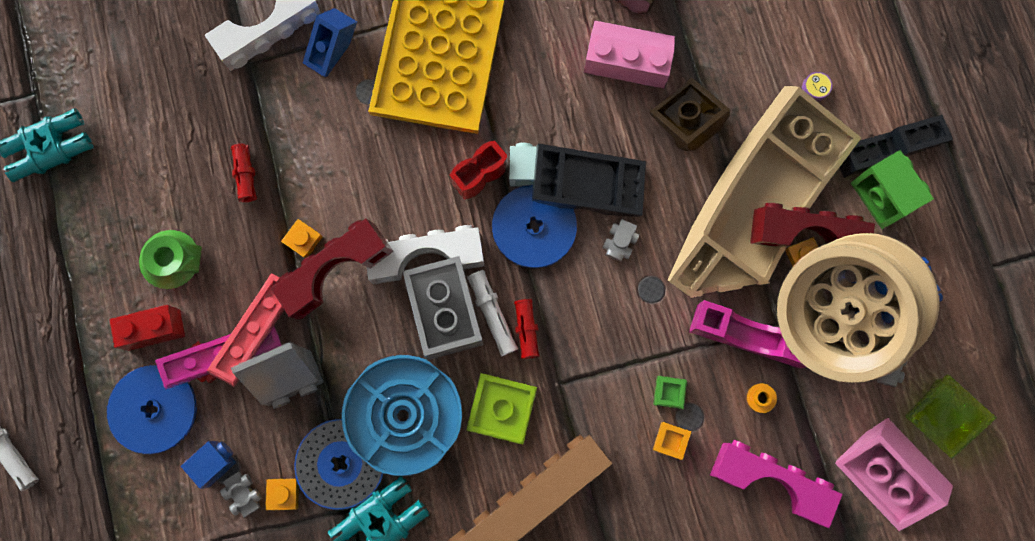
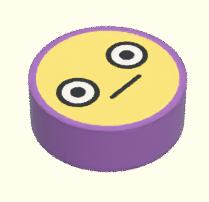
(817, 85)

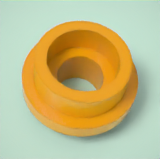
(752, 398)

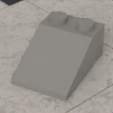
(442, 308)
(280, 375)

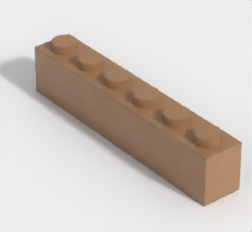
(539, 494)

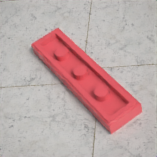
(248, 333)

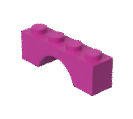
(734, 330)
(809, 499)

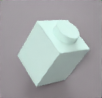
(522, 164)

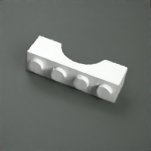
(239, 43)
(462, 242)

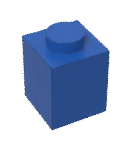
(209, 463)

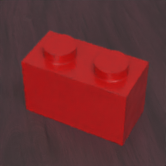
(147, 327)

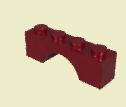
(779, 226)
(302, 290)

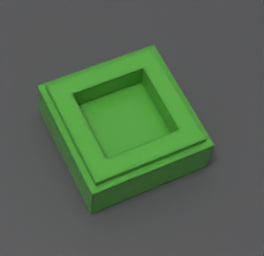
(670, 392)

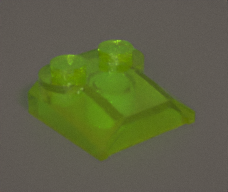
(950, 416)

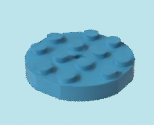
(373, 407)

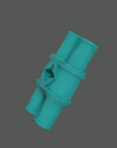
(44, 145)
(380, 505)

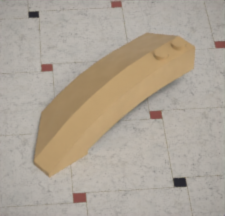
(781, 162)

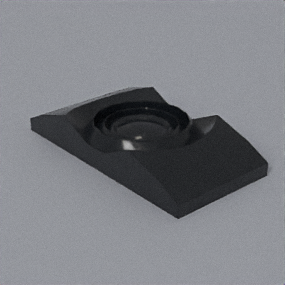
(588, 181)

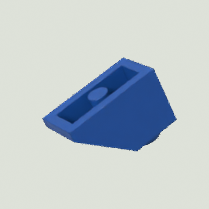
(328, 40)

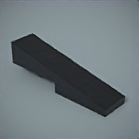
(907, 138)

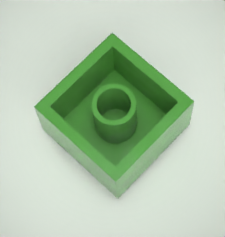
(892, 189)

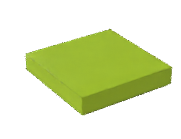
(501, 408)

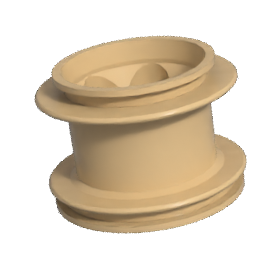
(839, 352)

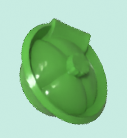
(169, 259)

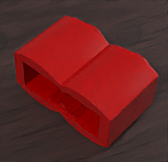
(485, 166)

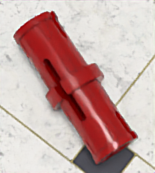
(243, 173)
(526, 329)

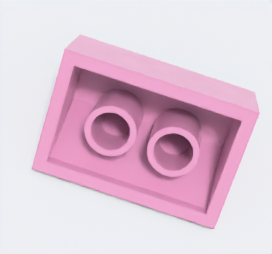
(629, 54)
(895, 475)

